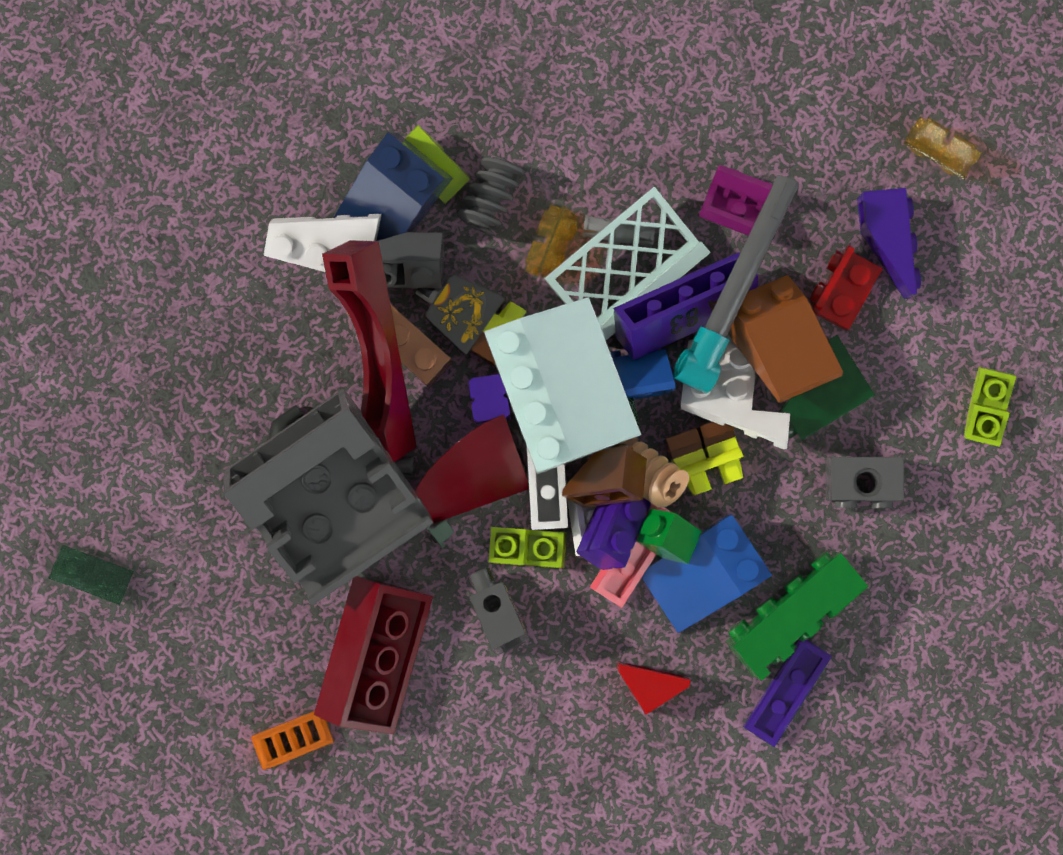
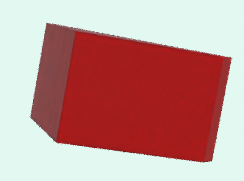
(651, 686)

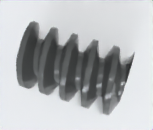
(489, 194)

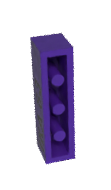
(672, 309)

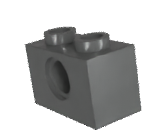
(886, 478)

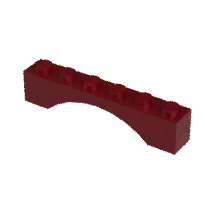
(359, 282)

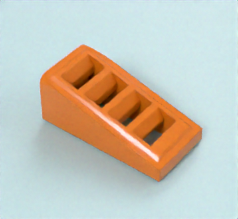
(262, 749)

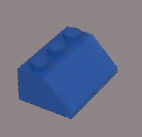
(645, 375)

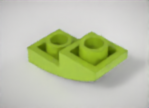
(434, 151)
(989, 406)
(527, 547)

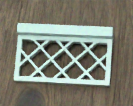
(670, 270)

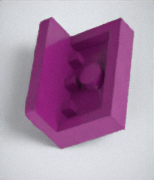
(734, 199)

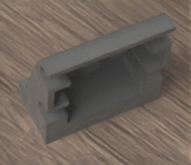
(326, 497)

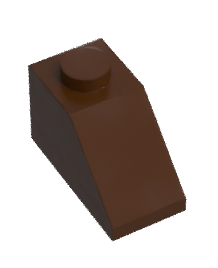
(608, 478)

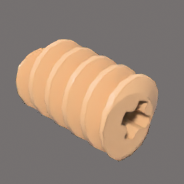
(662, 479)

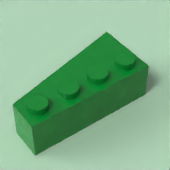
(795, 613)

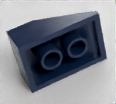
(396, 184)

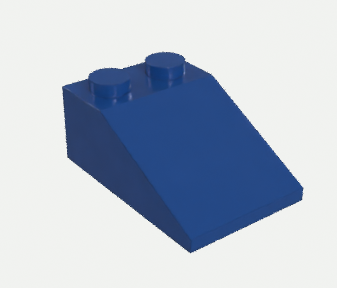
(718, 573)

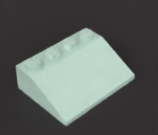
(562, 384)

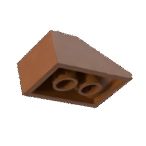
(784, 340)

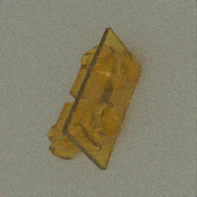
(927, 140)
(559, 228)

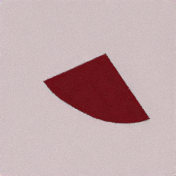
(473, 472)

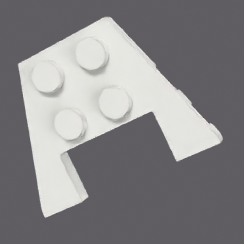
(732, 400)

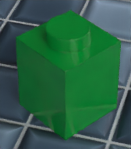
(669, 536)

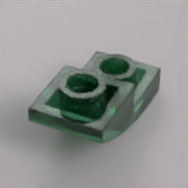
(90, 574)

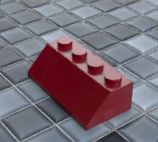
(373, 656)

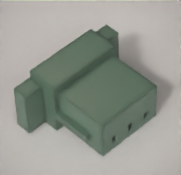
(440, 533)

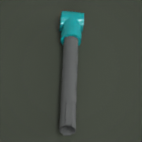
(700, 364)

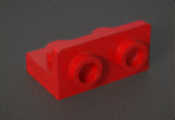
(845, 288)

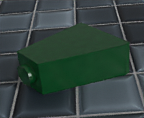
(830, 400)

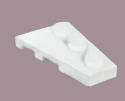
(306, 238)

